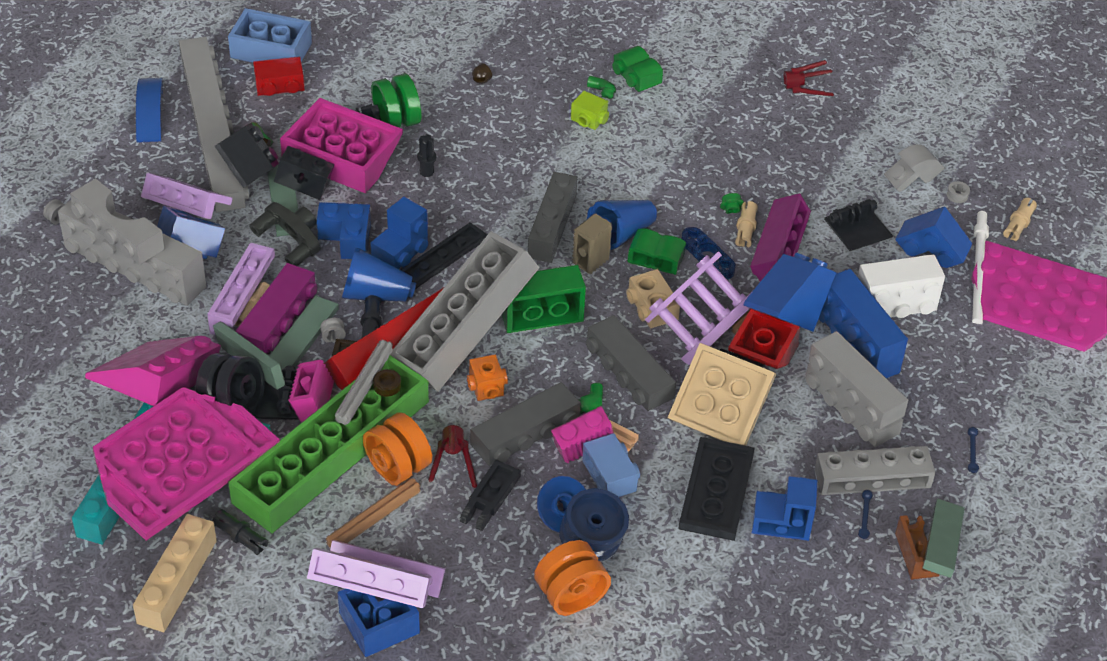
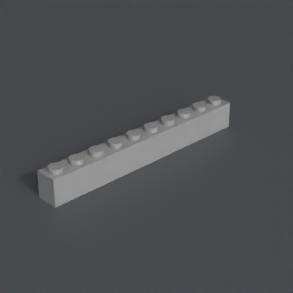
(211, 118)

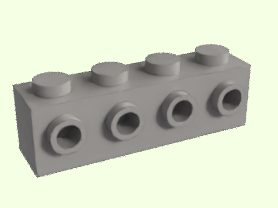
(874, 470)

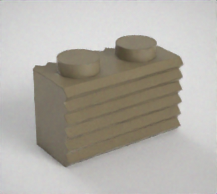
(592, 243)

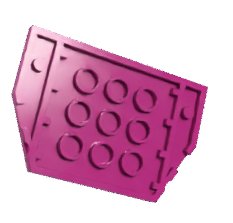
(1042, 297)
(176, 457)

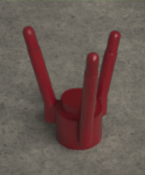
(796, 77)
(453, 443)

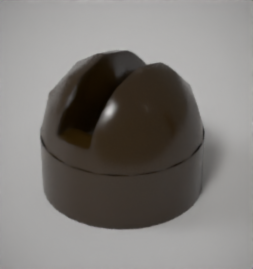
(481, 73)

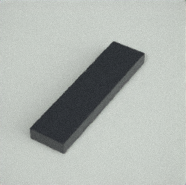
(444, 254)

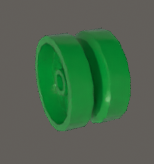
(397, 100)

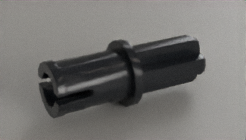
(426, 155)

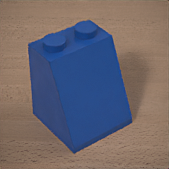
(793, 290)

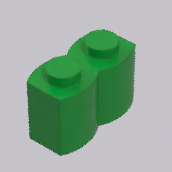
(638, 68)
(656, 251)

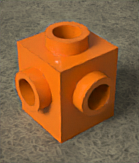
(487, 383)

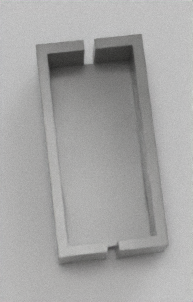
(856, 389)

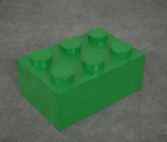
(547, 300)

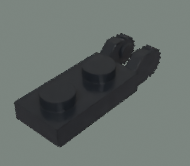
(490, 493)

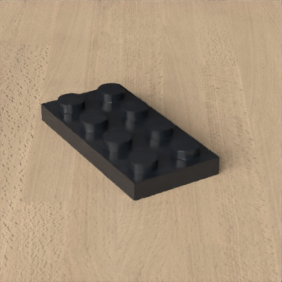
(716, 488)

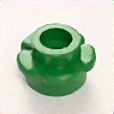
(731, 203)

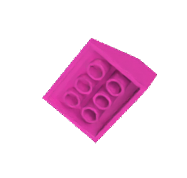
(346, 138)
(156, 368)

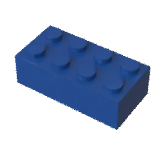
(864, 323)

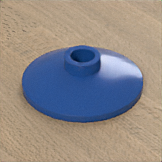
(556, 489)

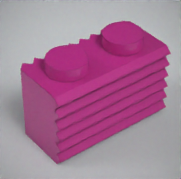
(310, 388)
(587, 427)

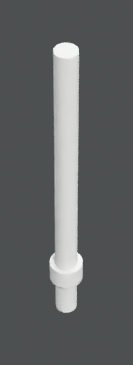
(981, 232)

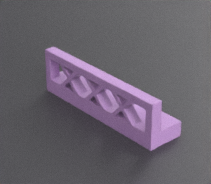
(182, 195)
(240, 285)

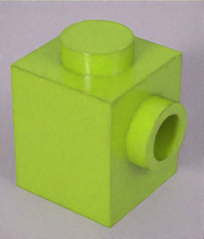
(589, 110)

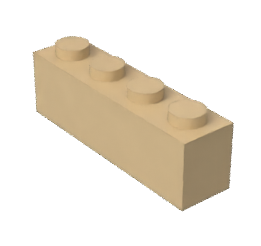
(175, 573)

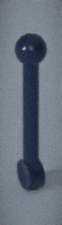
(973, 467)
(864, 532)

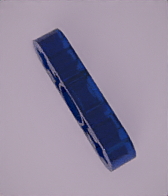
(705, 244)

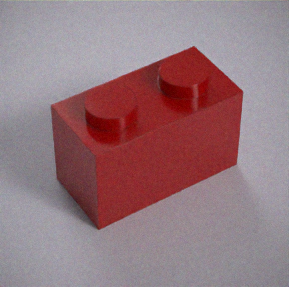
(278, 76)

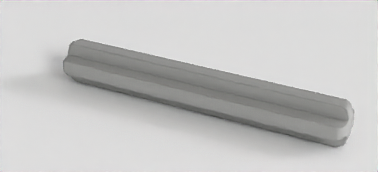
(363, 382)

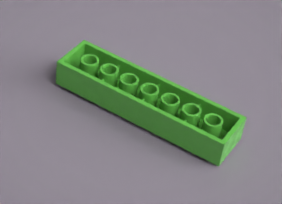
(319, 452)

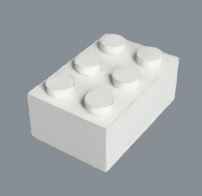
(904, 284)

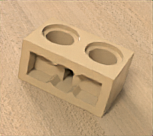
(645, 291)

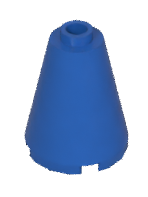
(625, 217)
(377, 278)

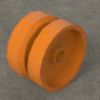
(397, 448)
(572, 577)

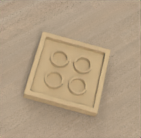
(721, 395)

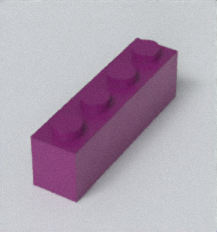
(781, 233)
(278, 307)

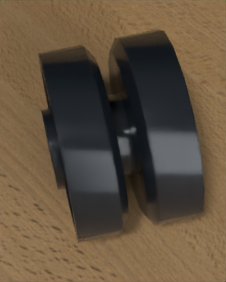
(232, 380)

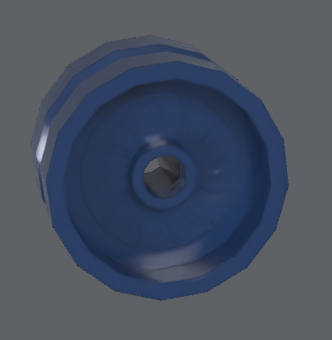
(595, 518)

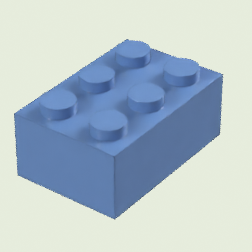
(268, 37)

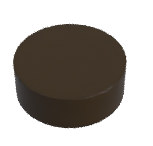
(387, 382)

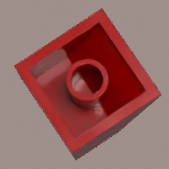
(766, 339)

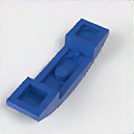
(148, 109)

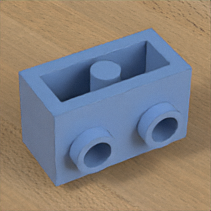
(610, 465)

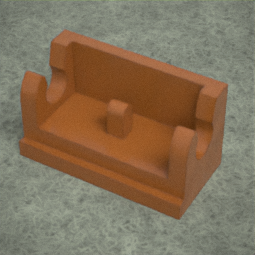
(913, 546)

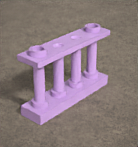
(709, 330)
(376, 573)

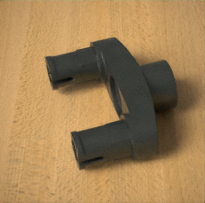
(296, 224)

